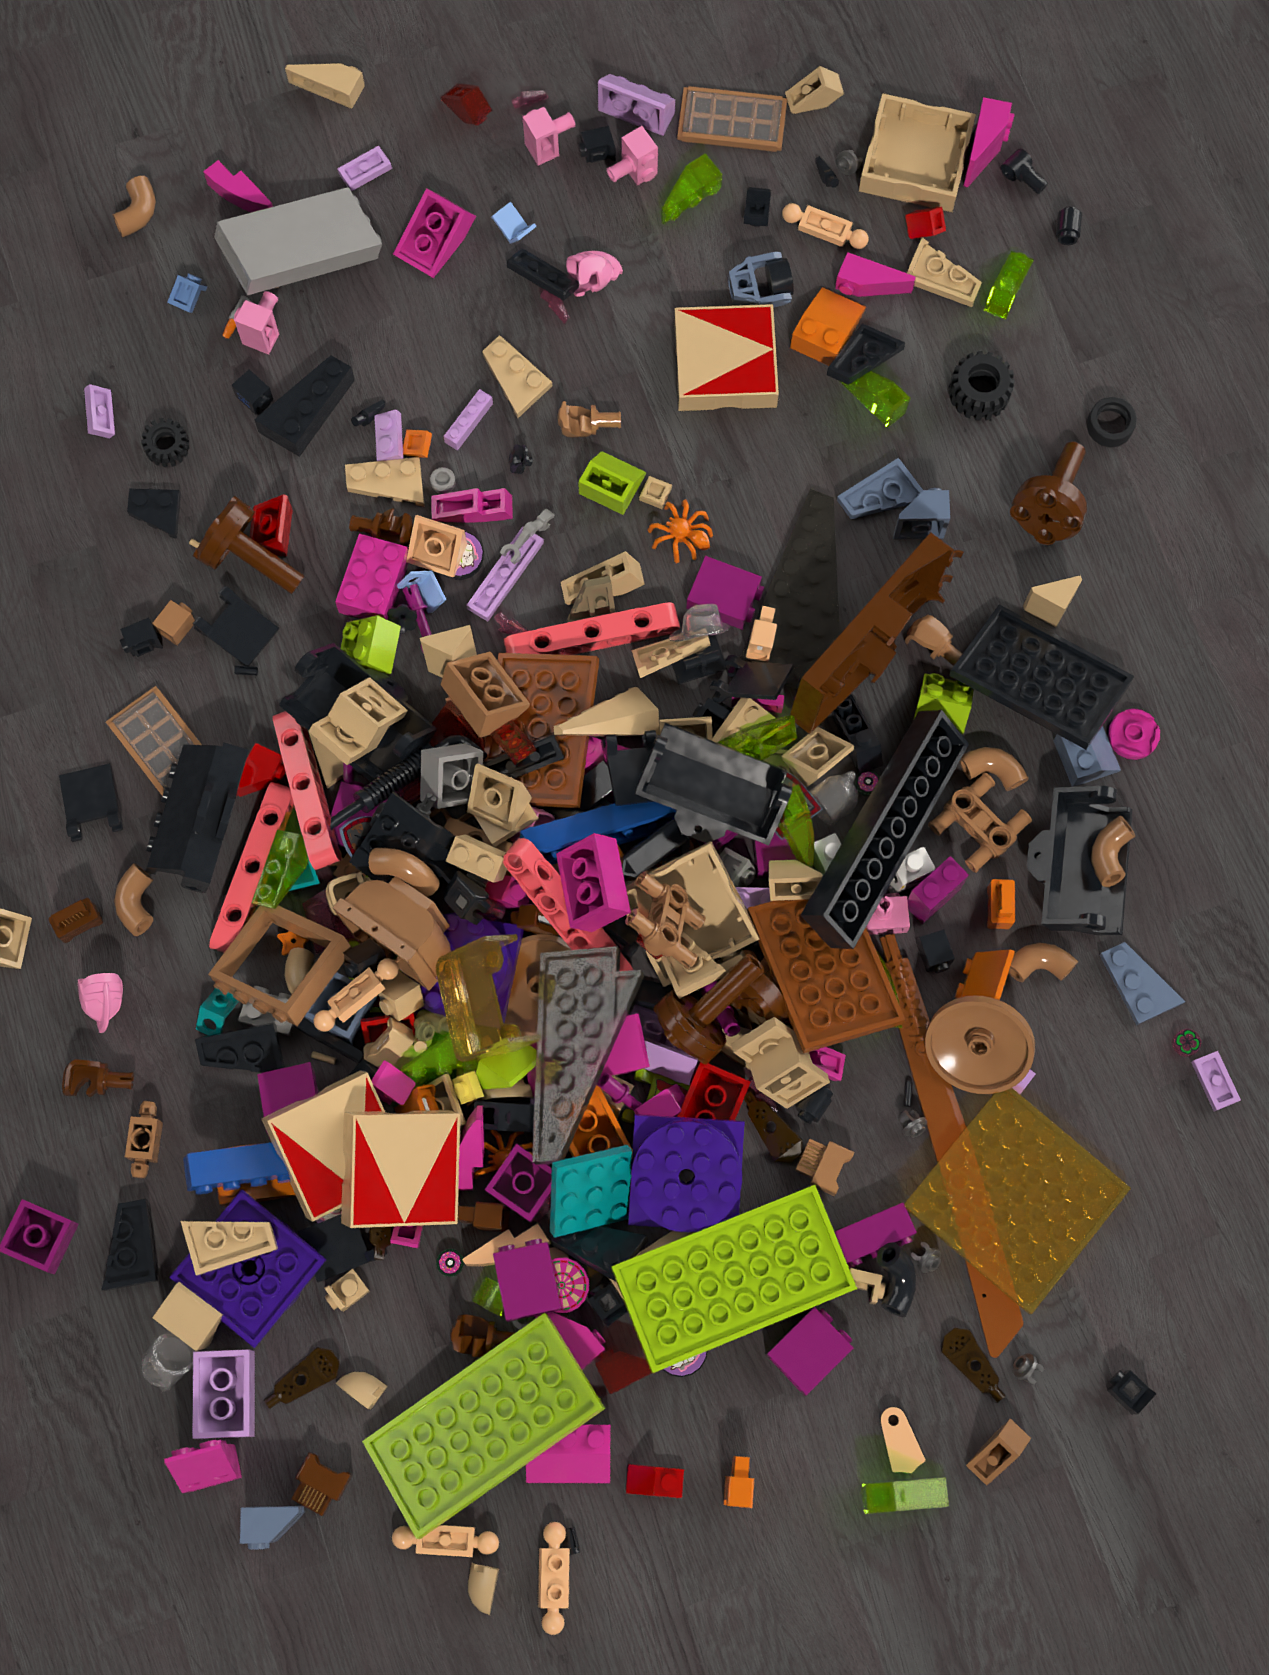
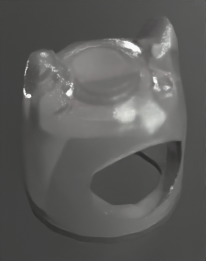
(836, 797)
(166, 1361)

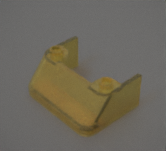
(472, 1000)

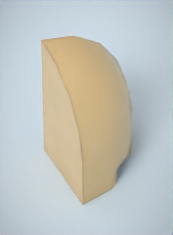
(515, 1093)
(362, 1387)
(482, 1586)

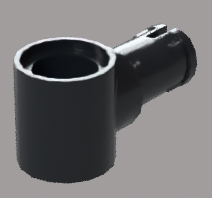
(1020, 167)

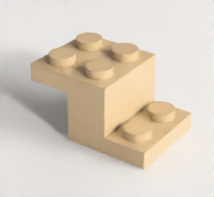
(358, 721)
(779, 1063)

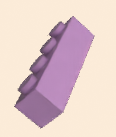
(468, 419)

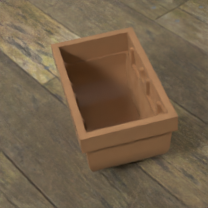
(400, 923)

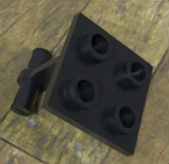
(699, 664)

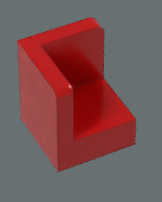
(925, 222)

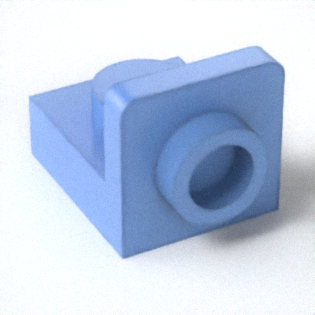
(186, 292)

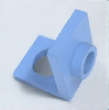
(511, 223)
(428, 586)

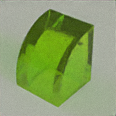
(489, 1297)

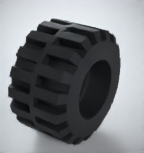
(986, 368)

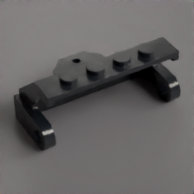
(333, 672)
(713, 787)
(196, 813)
(1063, 863)

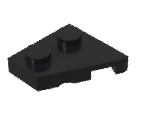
(156, 508)

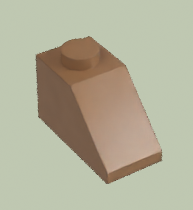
(999, 1452)

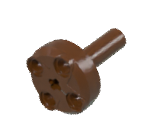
(1051, 504)
(227, 536)
(760, 1003)
(692, 1023)

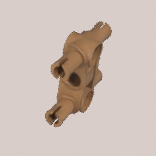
(980, 822)
(665, 920)

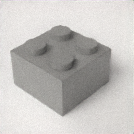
(449, 773)

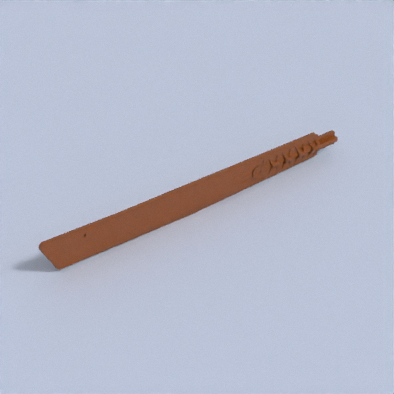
(997, 1312)

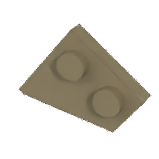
(593, 600)

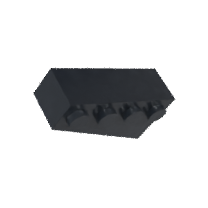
(306, 406)

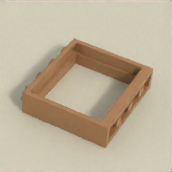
(310, 987)

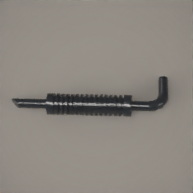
(393, 780)

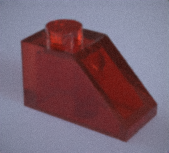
(467, 103)
(621, 1369)

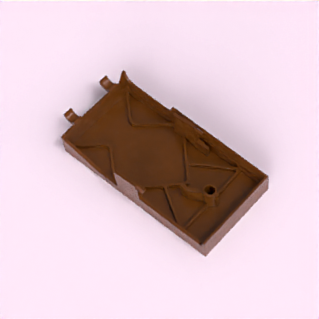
(869, 639)

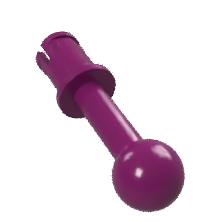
(416, 603)
(726, 1018)
(617, 1091)

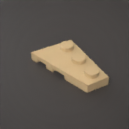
(941, 276)
(226, 1243)

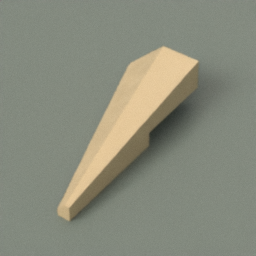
(623, 715)

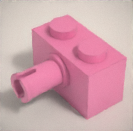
(542, 133)
(638, 158)
(257, 323)
(890, 916)

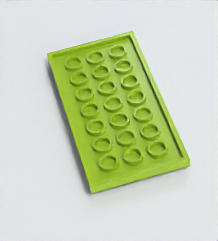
(733, 1278)
(482, 1425)

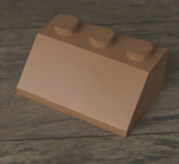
(483, 692)

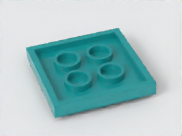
(590, 1190)

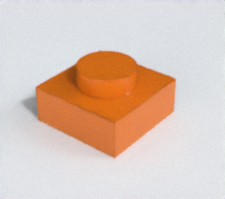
(417, 443)

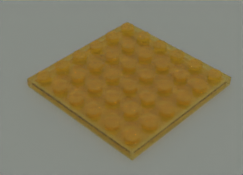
(1017, 1198)

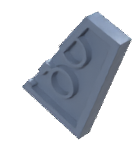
(881, 491)
(1138, 984)

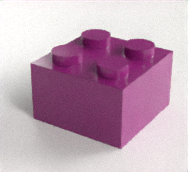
(521, 1183)
(38, 1237)

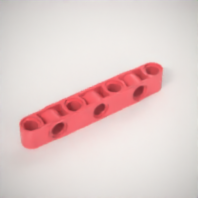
(612, 631)
(278, 803)
(309, 803)
(545, 890)

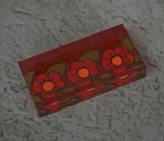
(513, 742)

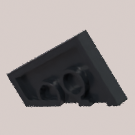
(863, 353)
(245, 1049)
(601, 1247)
(132, 1248)

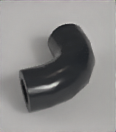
(901, 1279)

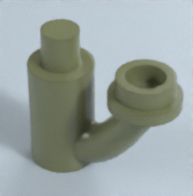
(429, 1023)

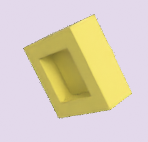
(467, 1087)

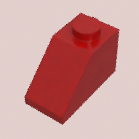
(260, 770)

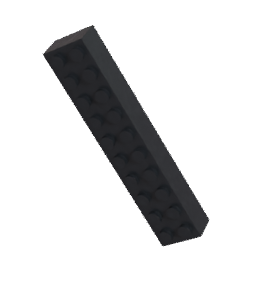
(885, 830)

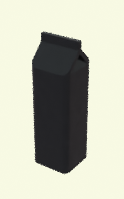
(652, 850)

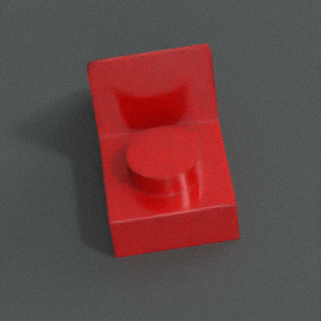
(655, 1481)

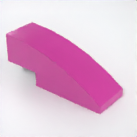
(236, 189)
(472, 506)
(471, 1149)

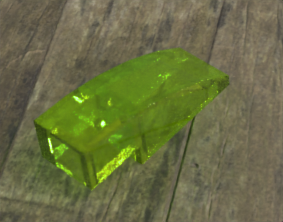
(763, 738)
(798, 827)

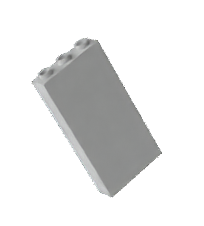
(297, 240)

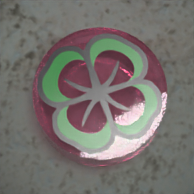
(1186, 1042)

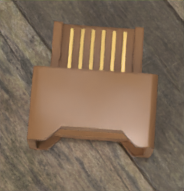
(823, 1164)

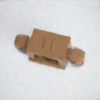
(139, 1168)

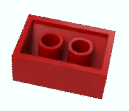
(714, 1094)

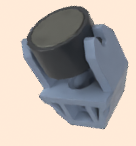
(778, 278)

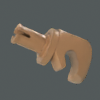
(581, 422)
(934, 636)

